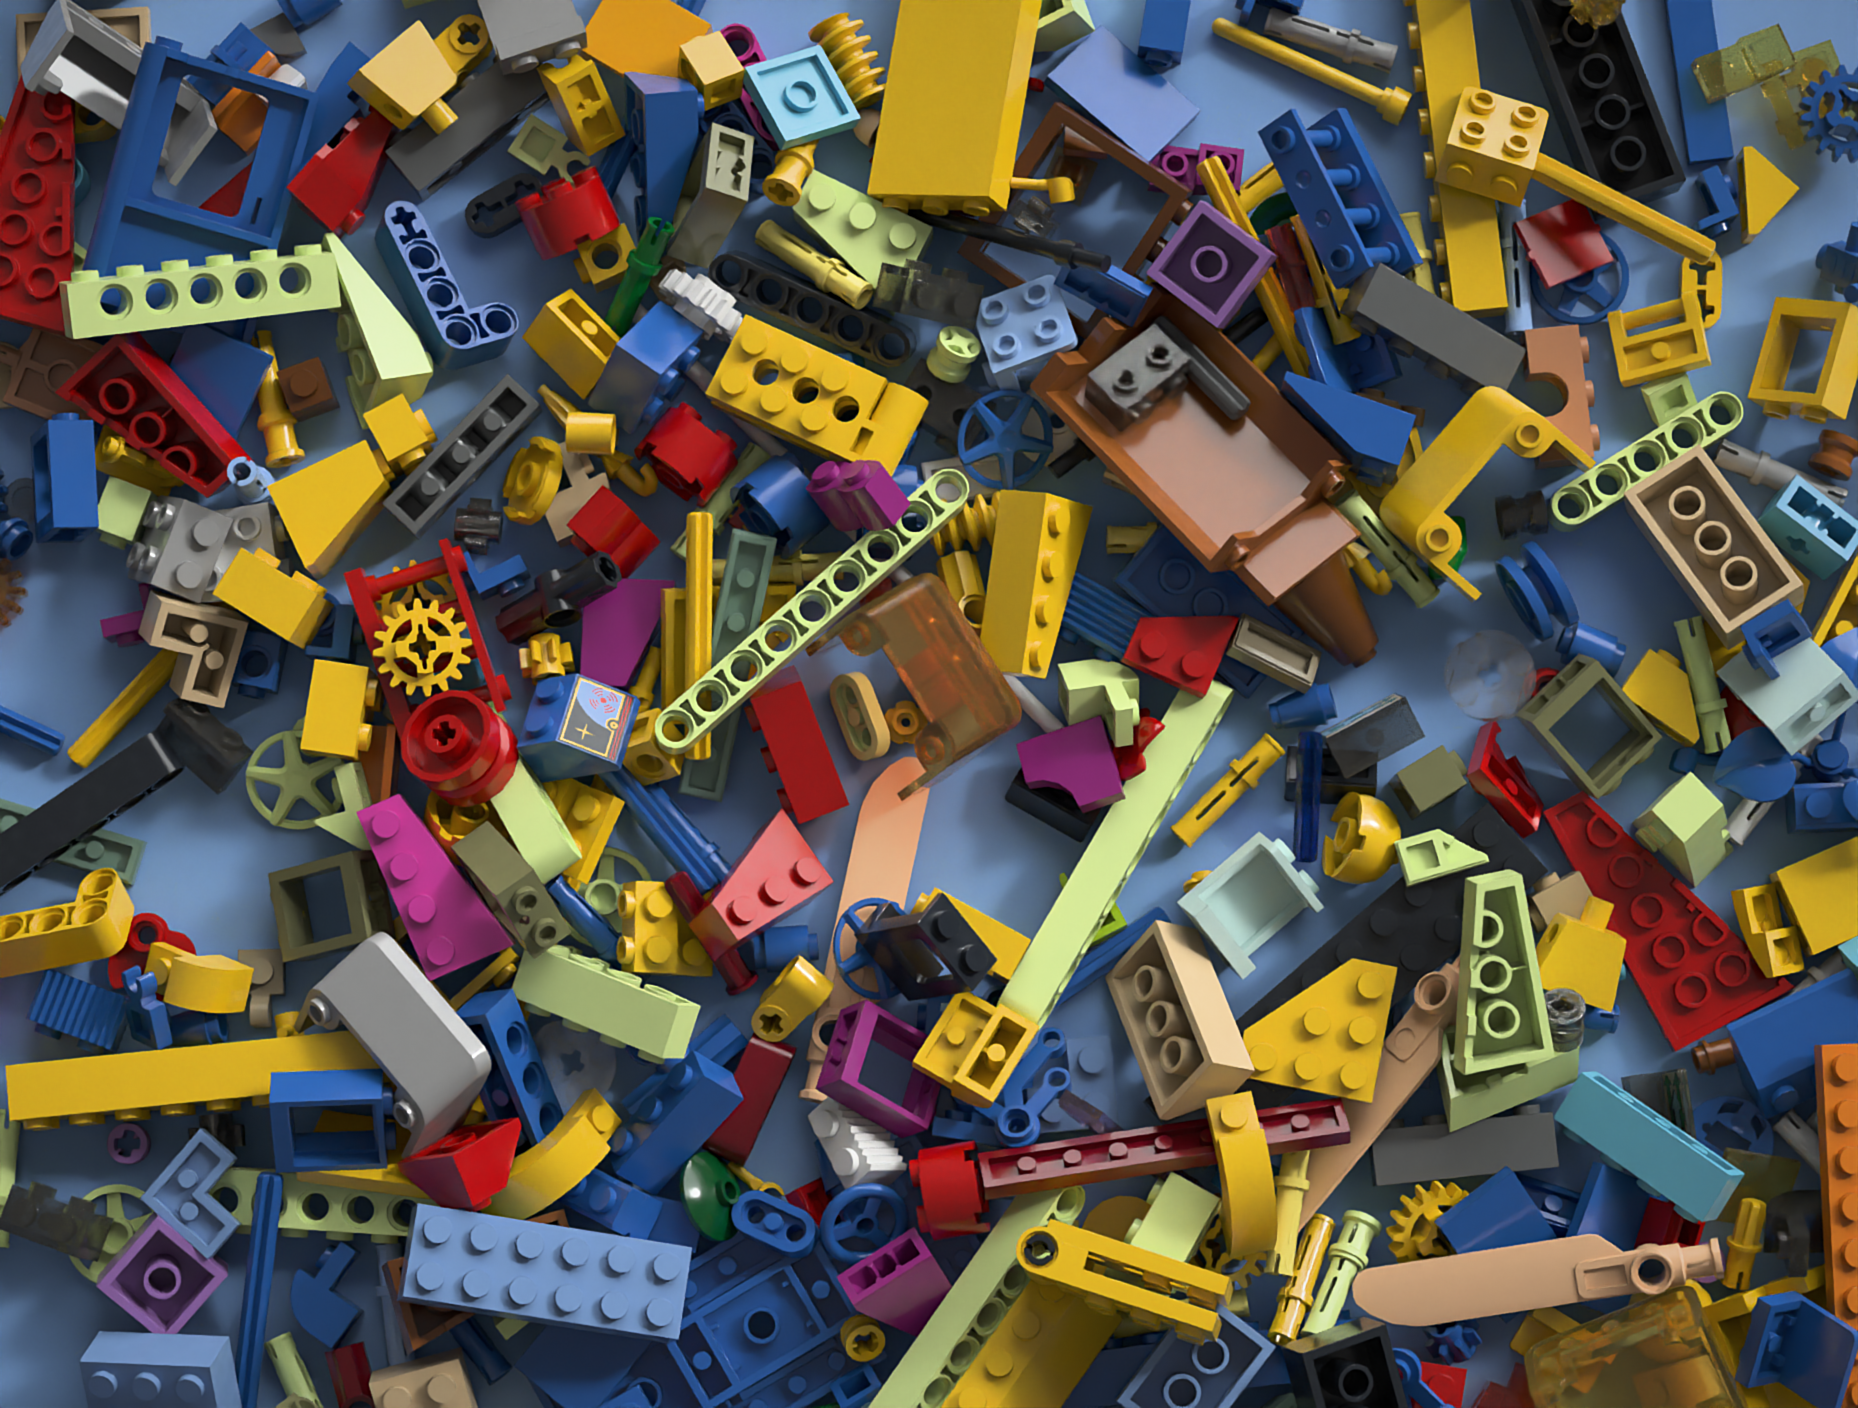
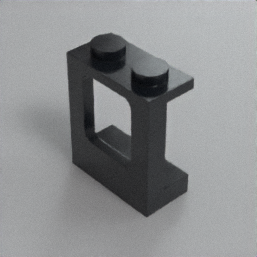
(910, 965)

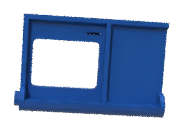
(149, 229)

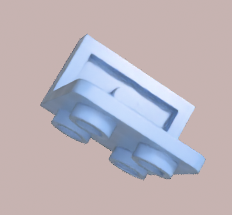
(1022, 329)

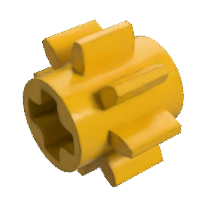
(546, 657)

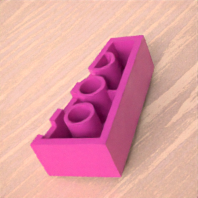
(434, 899)

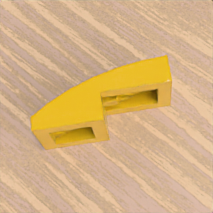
(1771, 944)

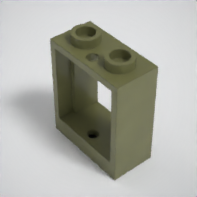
(711, 195)
(1561, 696)
(360, 879)
(511, 889)

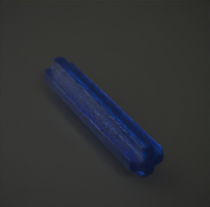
(1307, 796)

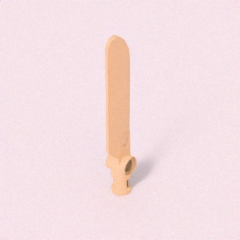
(877, 868)
(1404, 1064)
(1524, 1278)

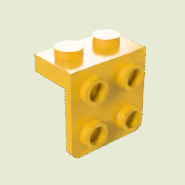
(1492, 145)

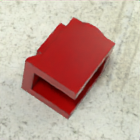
(1665, 1226)

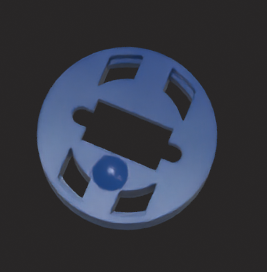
(1736, 1122)

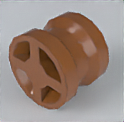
(1834, 455)

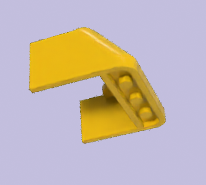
(1418, 500)

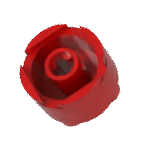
(568, 213)
(688, 454)
(950, 1191)

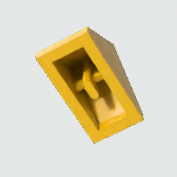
(1761, 192)

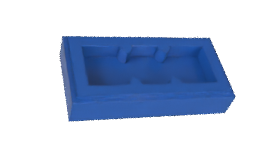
(1110, 292)

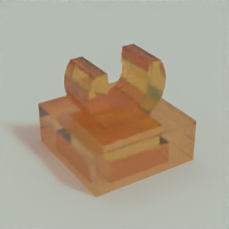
(1077, 169)

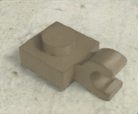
(267, 981)

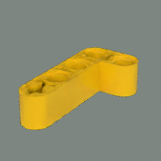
(68, 932)

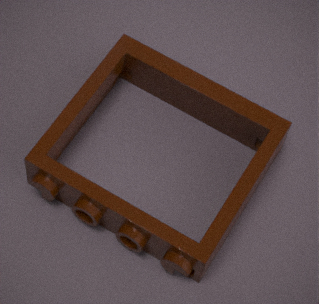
(1028, 163)

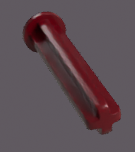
(689, 902)

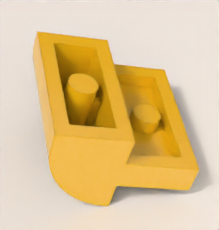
(975, 1048)

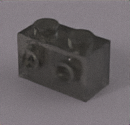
(928, 296)
(1138, 378)
(946, 408)
(55, 1223)

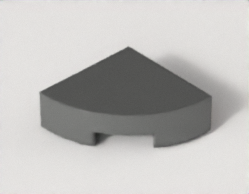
(280, 36)

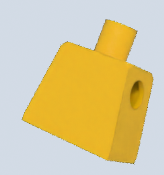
(408, 81)
(1583, 954)

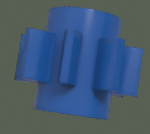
(1453, 1340)

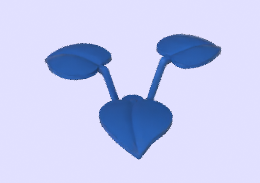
(1764, 771)

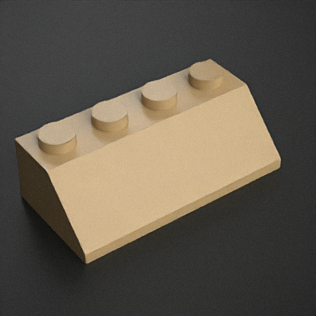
(1178, 1020)

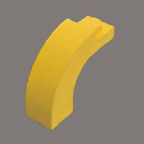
(557, 1160)
(1246, 1175)

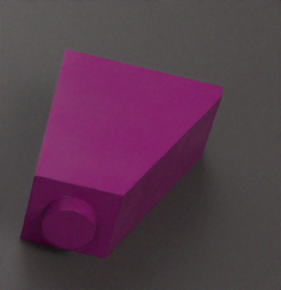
(621, 631)
(898, 1284)

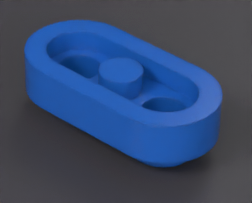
(778, 1224)

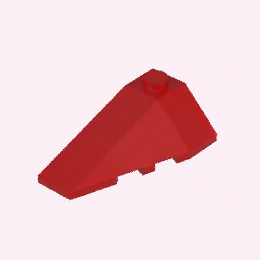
(342, 180)

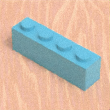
(1648, 1147)

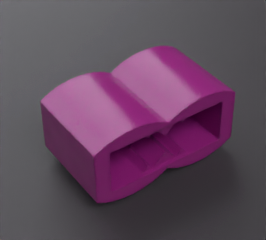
(857, 495)

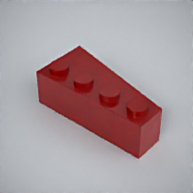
(154, 412)

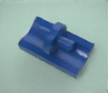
(238, 50)

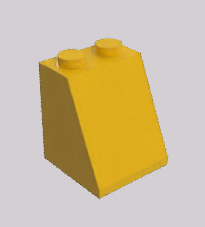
(333, 503)

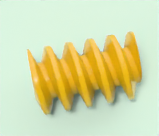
(848, 60)
(969, 525)

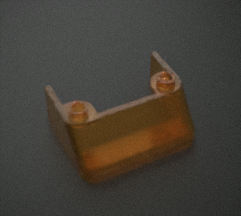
(942, 669)

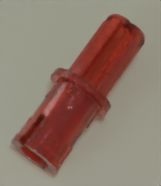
(1290, 267)

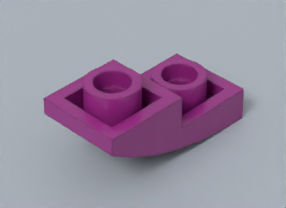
(1182, 164)

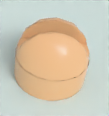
(868, 126)

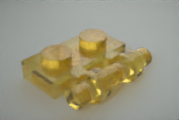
(1809, 66)

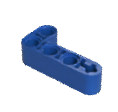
(407, 240)

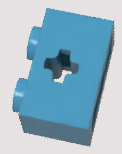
(1810, 527)

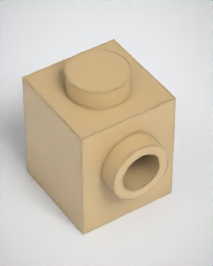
(1557, 895)

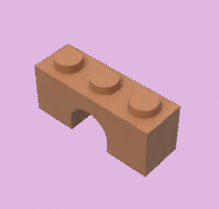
(1558, 358)

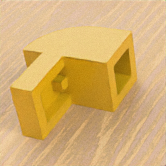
(199, 982)

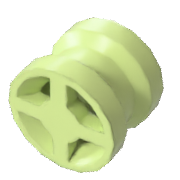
(953, 354)

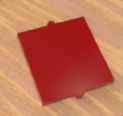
(1563, 243)

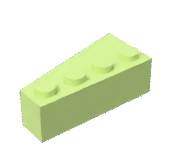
(1500, 984)
(606, 1001)

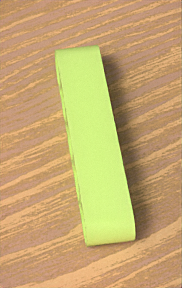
(1657, 444)
(534, 822)

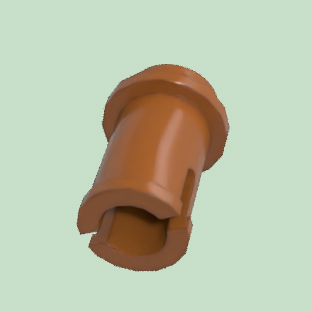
(1713, 1055)

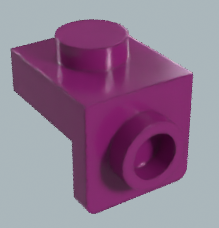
(125, 627)

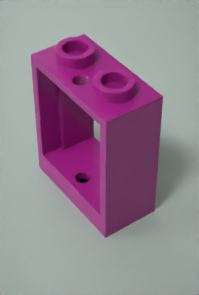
(845, 1058)

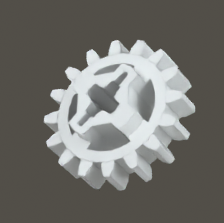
(702, 304)

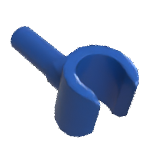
(1685, 760)

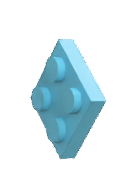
(800, 97)

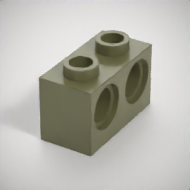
(1429, 781)

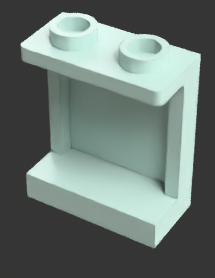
(1800, 700)
(1249, 900)

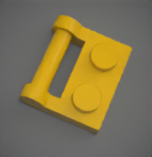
(1663, 350)

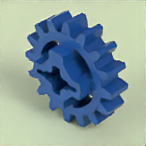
(1836, 97)

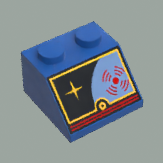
(576, 728)

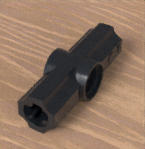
(558, 598)

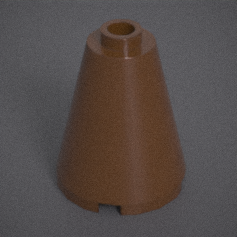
(1332, 613)

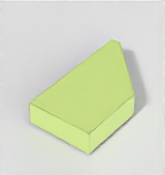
(1435, 856)

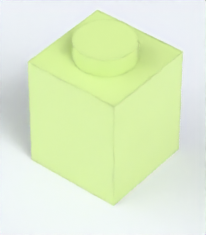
(122, 513)

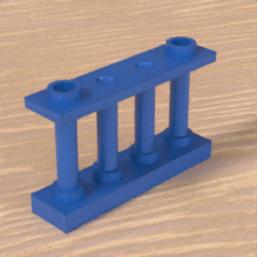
(1339, 196)

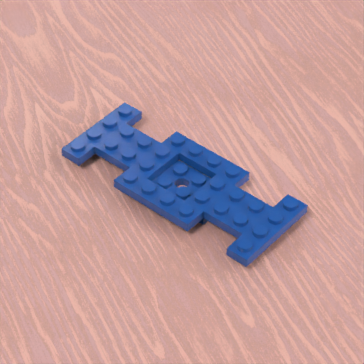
(809, 1306)

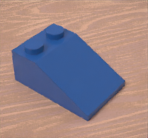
(1361, 428)

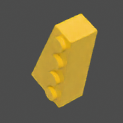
(1030, 578)

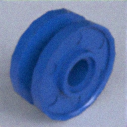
(1536, 591)

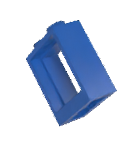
(64, 479)
(330, 1149)

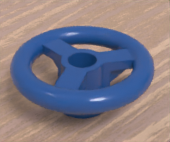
(852, 1206)

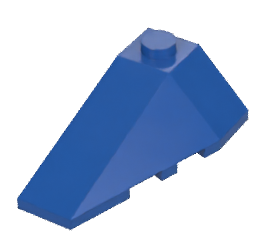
(665, 128)

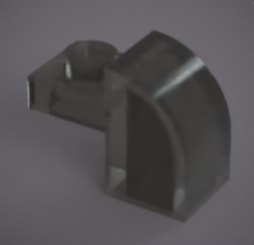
(1794, 1229)

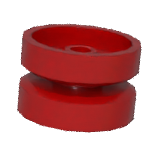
(459, 748)

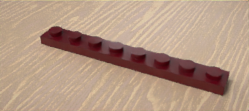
(1152, 1150)

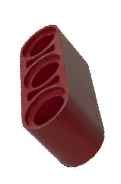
(759, 1080)

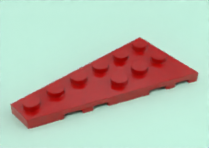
(36, 207)
(1676, 948)

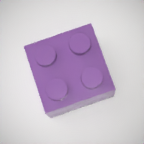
(1211, 264)
(161, 1277)

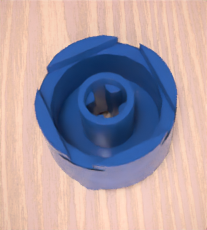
(780, 504)

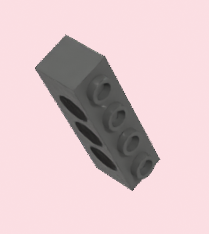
(462, 456)

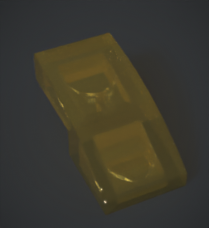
(1743, 64)

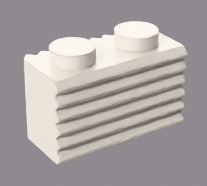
(855, 1145)

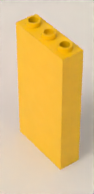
(953, 105)

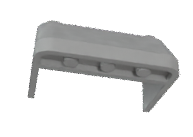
(99, 70)
(407, 1033)

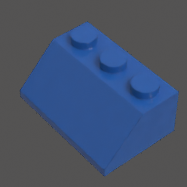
(1778, 1041)

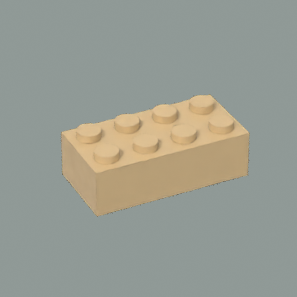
(1712, 544)

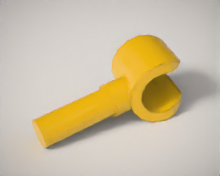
(1059, 188)
(285, 1023)
(753, 1182)

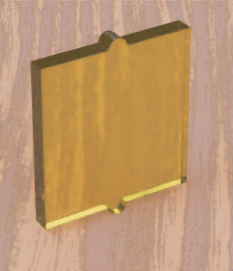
(1763, 1179)

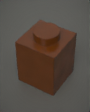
(308, 389)

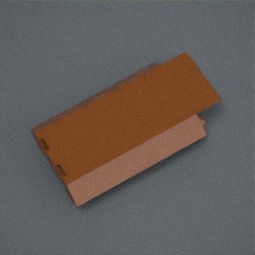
(1228, 489)

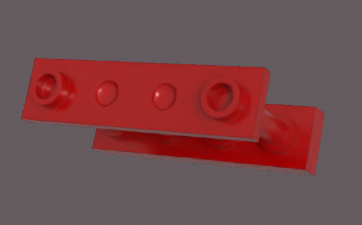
(368, 590)

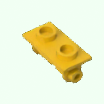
(128, 464)

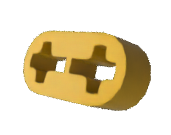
(1710, 289)

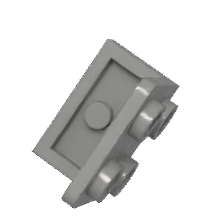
(532, 31)
(178, 547)

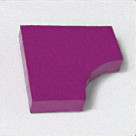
(1074, 761)

